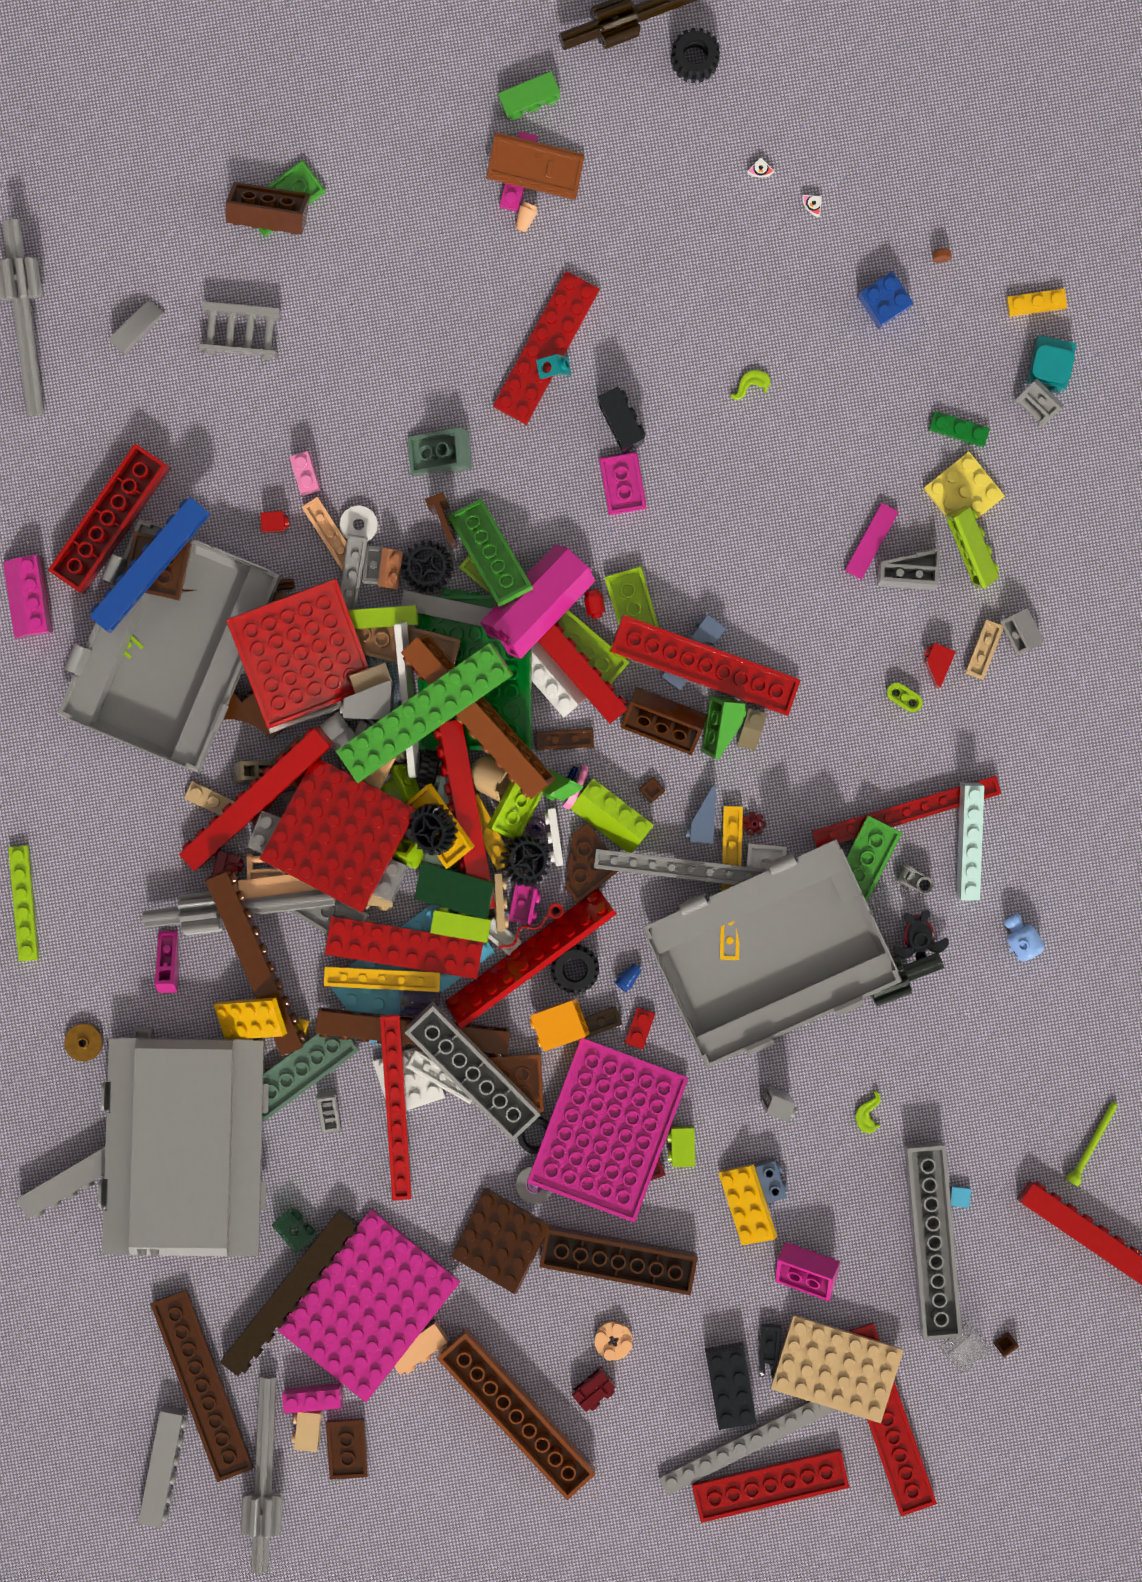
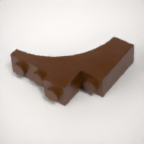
(248, 712)

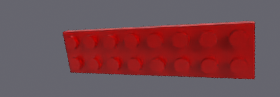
(550, 337)
(403, 947)
(770, 1485)

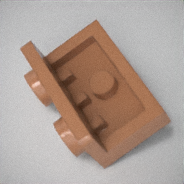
(390, 569)

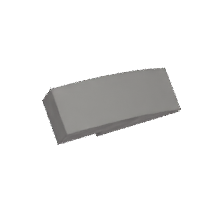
(136, 327)

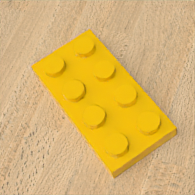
(462, 843)
(250, 1018)
(747, 1204)

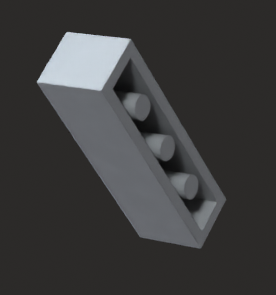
(778, 1103)

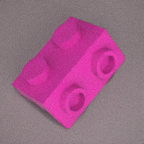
(523, 904)

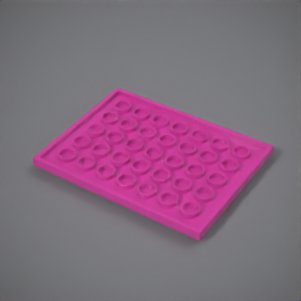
(607, 1129)
(369, 1305)

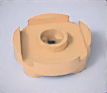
(612, 1351)

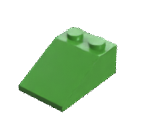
(722, 723)

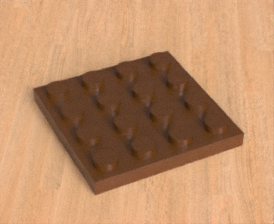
(500, 1240)

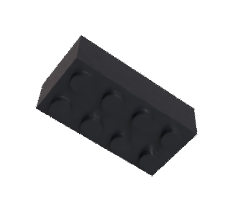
(730, 1386)

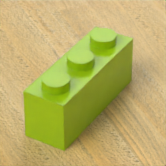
(460, 925)

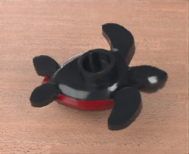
(919, 937)

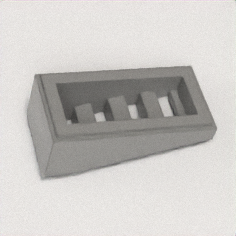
(325, 1096)

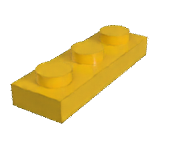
(1036, 302)

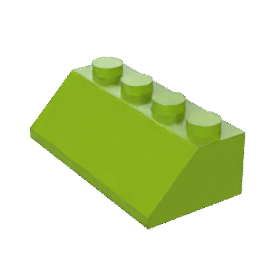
(972, 546)
(611, 816)

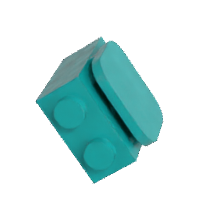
(1051, 363)

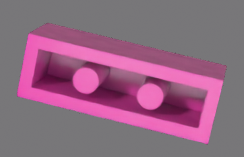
(312, 1398)

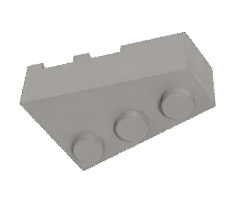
(911, 572)

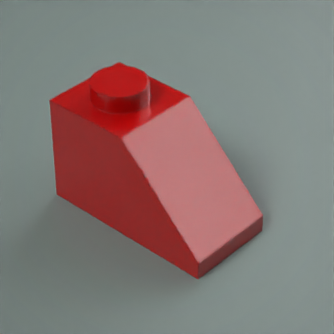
(938, 662)

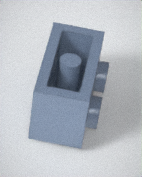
(770, 1180)

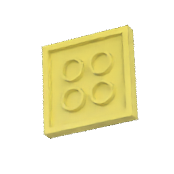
(964, 485)

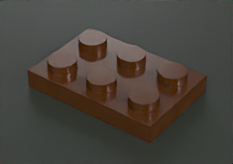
(347, 1448)

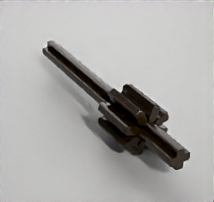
(616, 21)

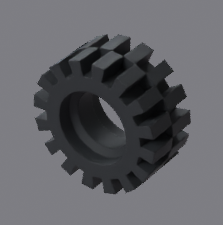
(429, 767)

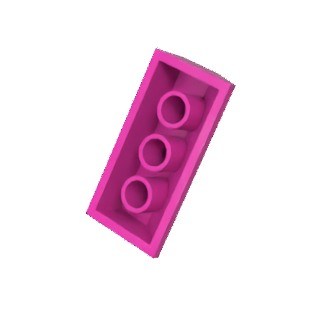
(27, 596)

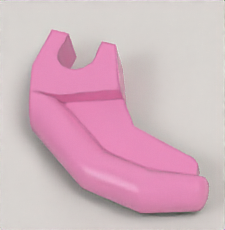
(581, 779)

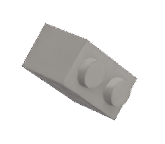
(1022, 631)

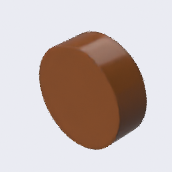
(941, 255)

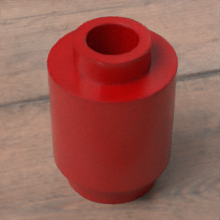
(594, 604)

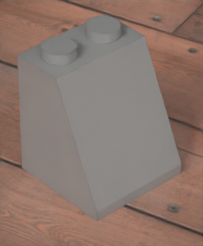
(370, 703)

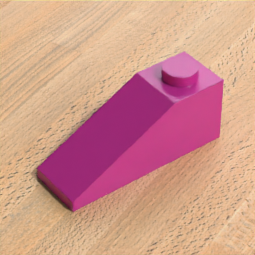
(167, 962)

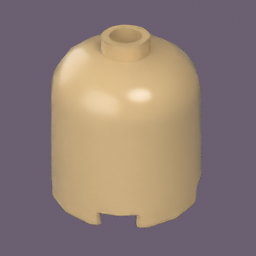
(489, 777)

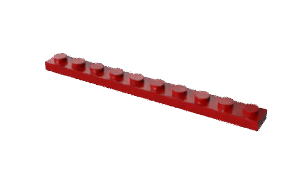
(902, 813)
(395, 1106)

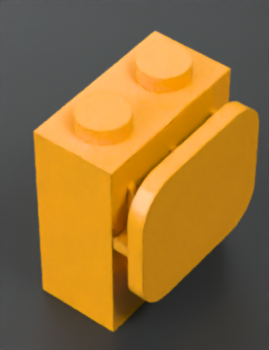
(559, 1024)

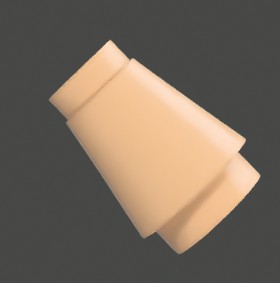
(525, 216)

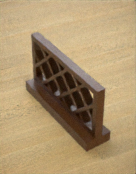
(437, 505)

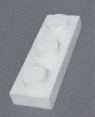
(553, 837)

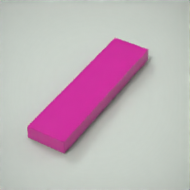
(871, 541)

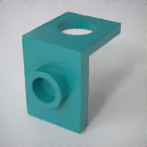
(559, 366)

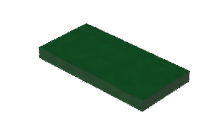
(454, 890)

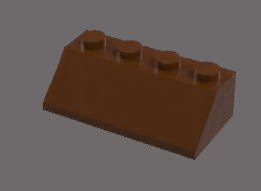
(267, 208)
(664, 721)

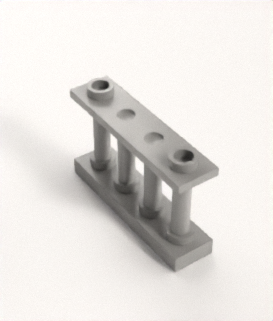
(232, 311)

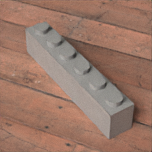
(63, 1185)
(162, 1466)

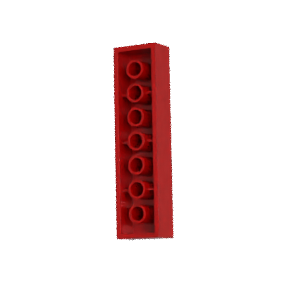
(109, 519)

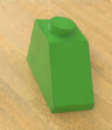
(561, 788)

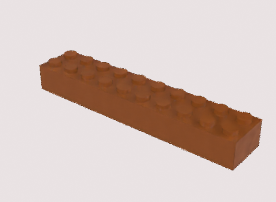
(483, 722)
(516, 1413)

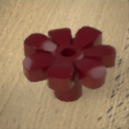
(749, 823)

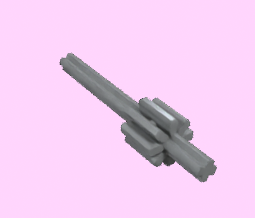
(20, 284)
(200, 915)
(263, 1507)

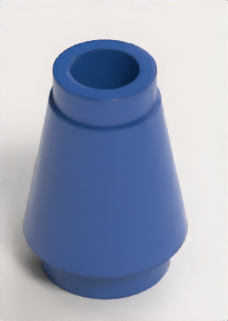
(628, 977)

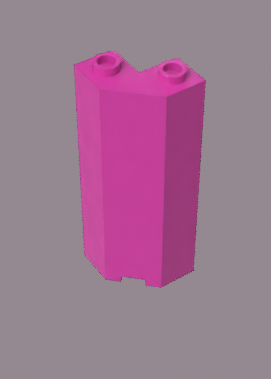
(557, 584)

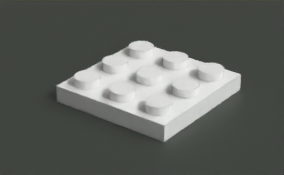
(417, 1088)

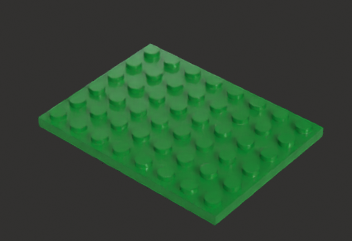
(511, 698)

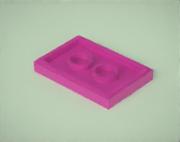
(622, 483)

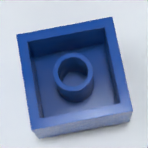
(885, 299)

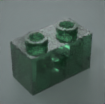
(298, 1239)

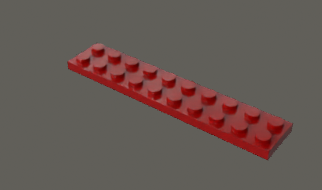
(704, 665)
(530, 958)
(899, 1450)

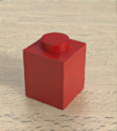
(274, 522)

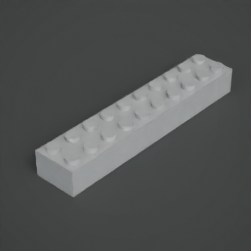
(933, 1240)

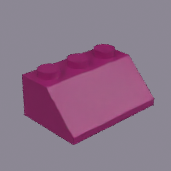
(807, 1271)

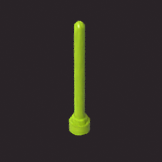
(1075, 1176)

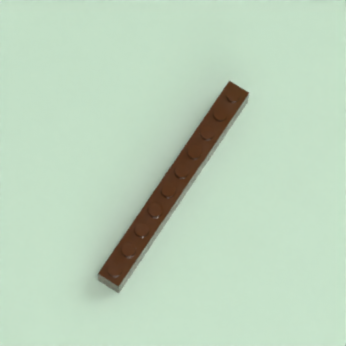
(253, 954)
(367, 1027)

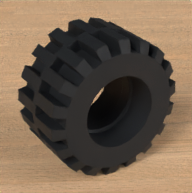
(700, 40)
(586, 981)

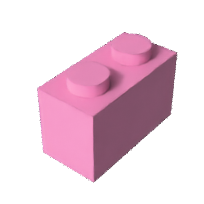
(305, 473)

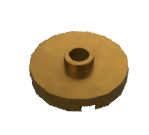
(93, 1040)

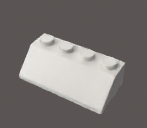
(554, 682)

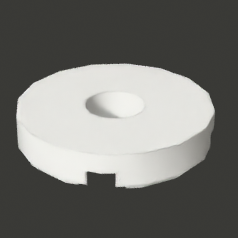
(359, 513)

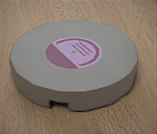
(529, 1192)

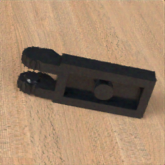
(769, 1347)

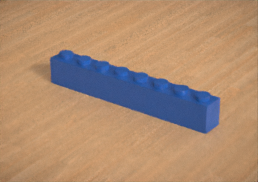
(149, 565)

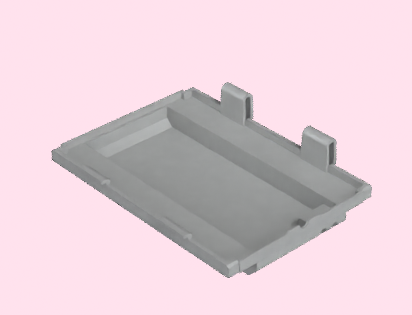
(181, 682)
(801, 953)
(183, 1147)

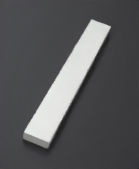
(406, 692)

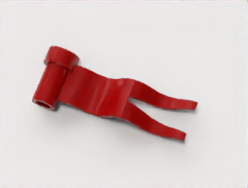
(560, 912)

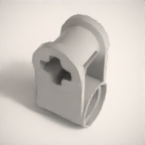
(913, 879)

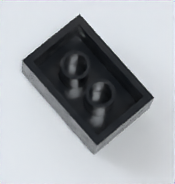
(621, 419)

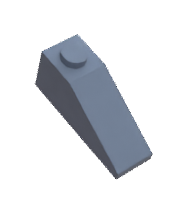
(702, 825)

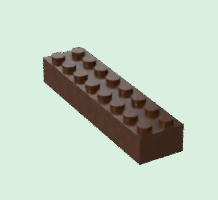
(618, 1260)

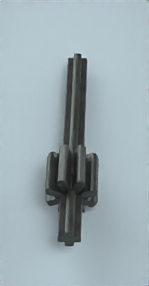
(908, 973)

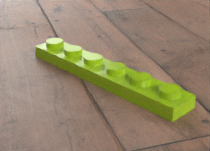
(23, 903)

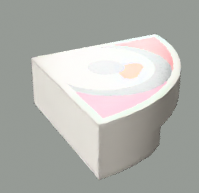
(760, 169)
(812, 204)

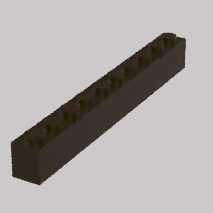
(288, 1292)

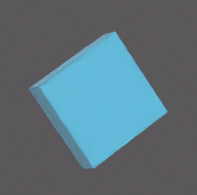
(960, 1196)

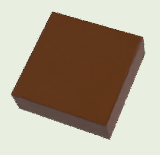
(652, 790)

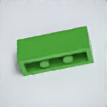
(529, 96)

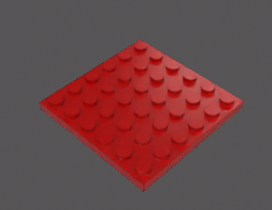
(298, 652)
(338, 835)

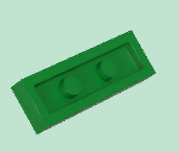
(959, 429)

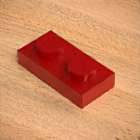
(640, 1028)

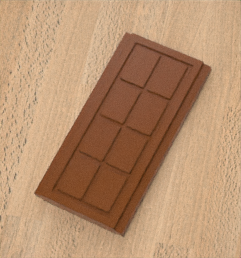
(535, 166)

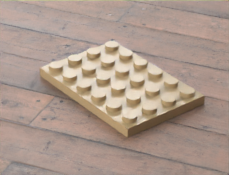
(836, 1368)

